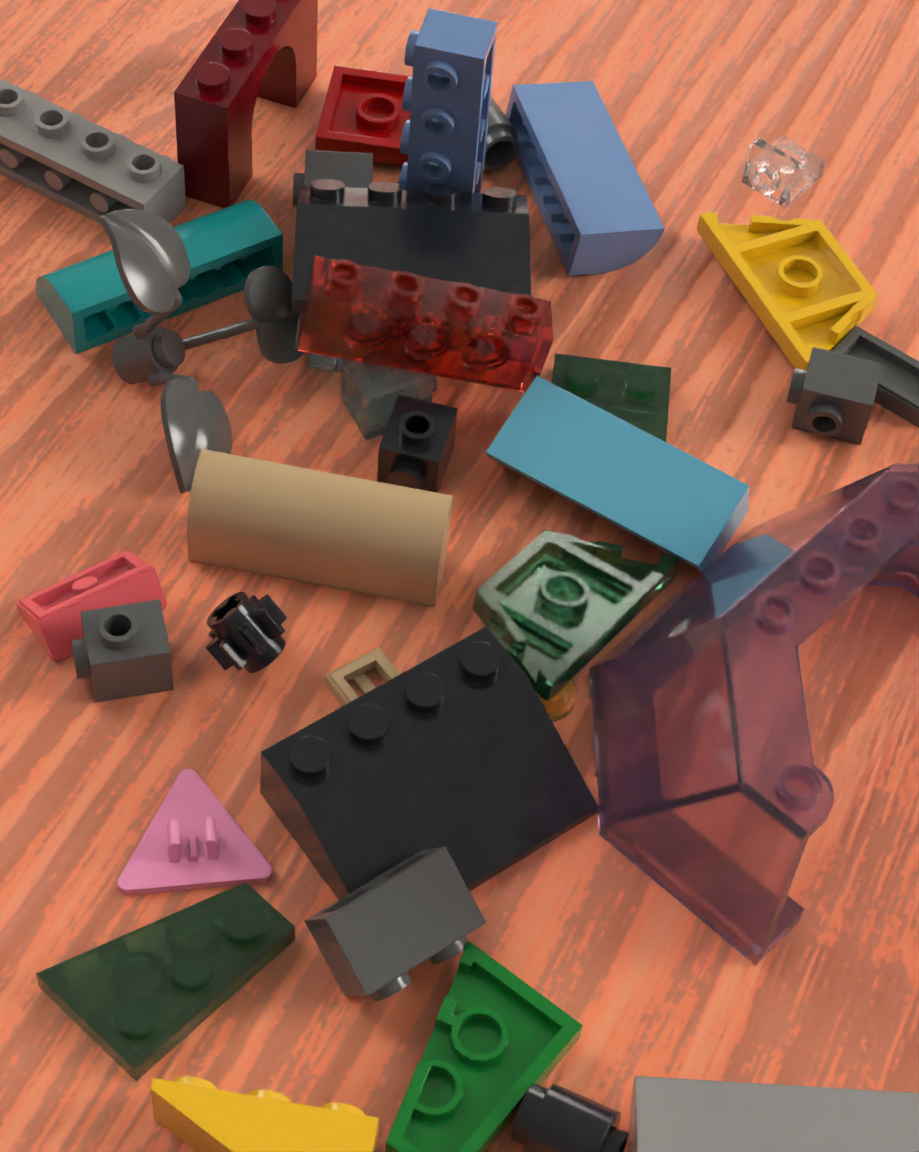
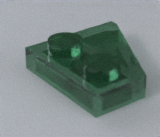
(622, 388)

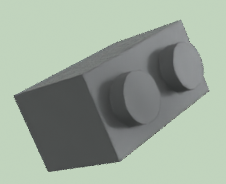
(396, 924)

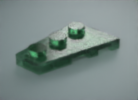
(169, 976)

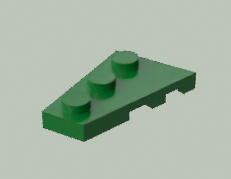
(481, 1059)

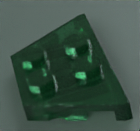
(565, 603)

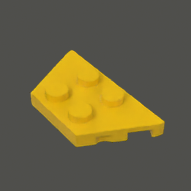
(792, 279)

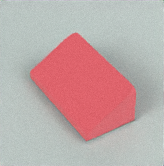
(56, 610)

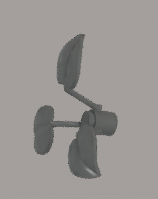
(152, 268)

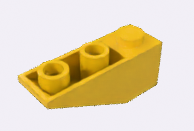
(257, 1120)

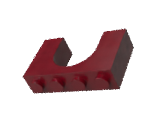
(257, 52)

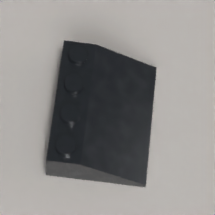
(426, 232)
(426, 763)

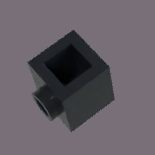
(417, 444)

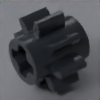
(246, 632)

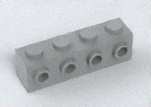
(82, 161)

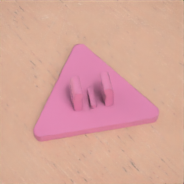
(192, 846)

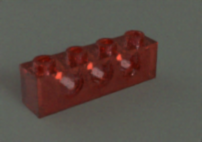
(424, 324)

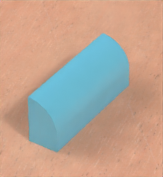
(621, 474)

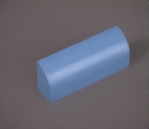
(582, 177)

